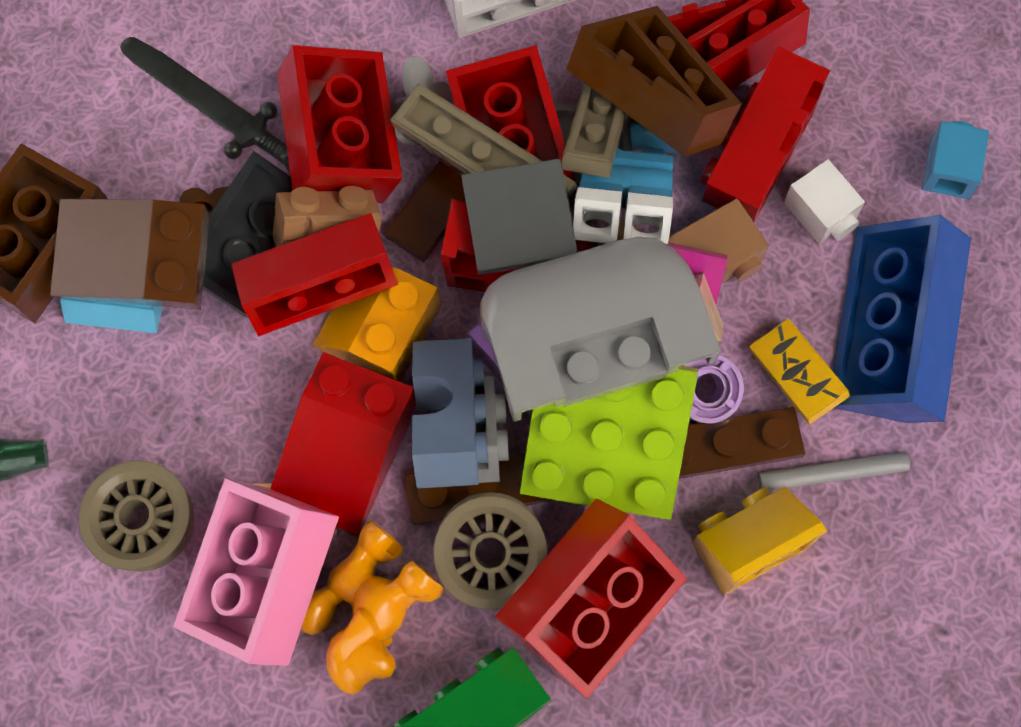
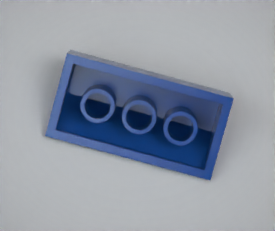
(902, 318)

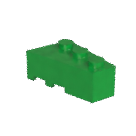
(496, 696)

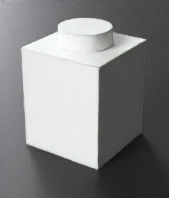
(825, 203)

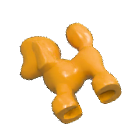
(378, 605)

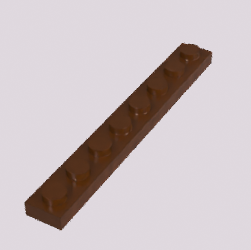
(707, 450)

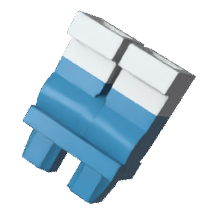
(636, 183)

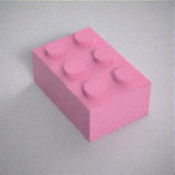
(255, 573)

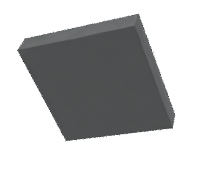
(518, 216)

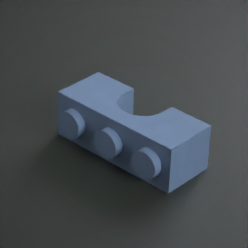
(447, 442)

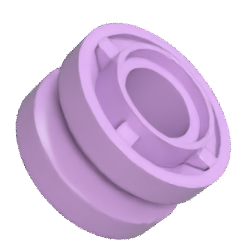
(727, 394)

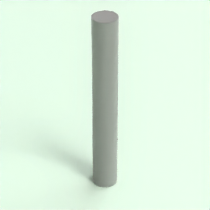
(834, 471)

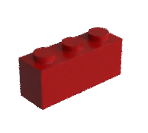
(313, 274)

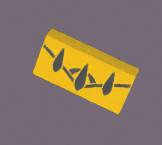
(799, 371)

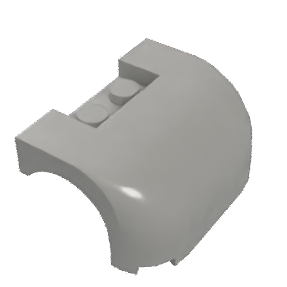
(595, 323)

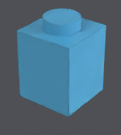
(955, 159)

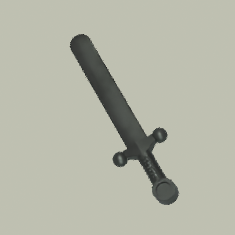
(247, 128)

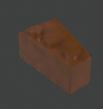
(655, 79)

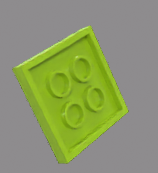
(614, 447)

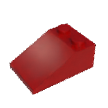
(344, 440)

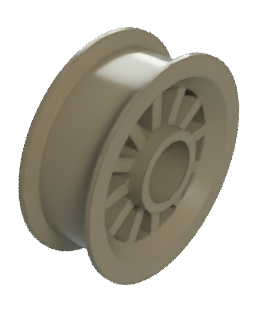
(107, 488)
(452, 576)

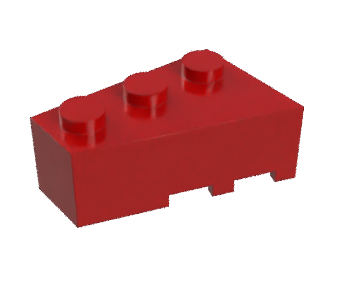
(766, 133)

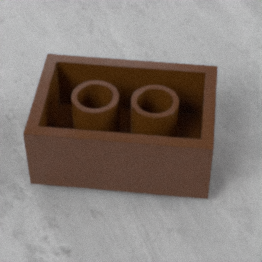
(28, 227)

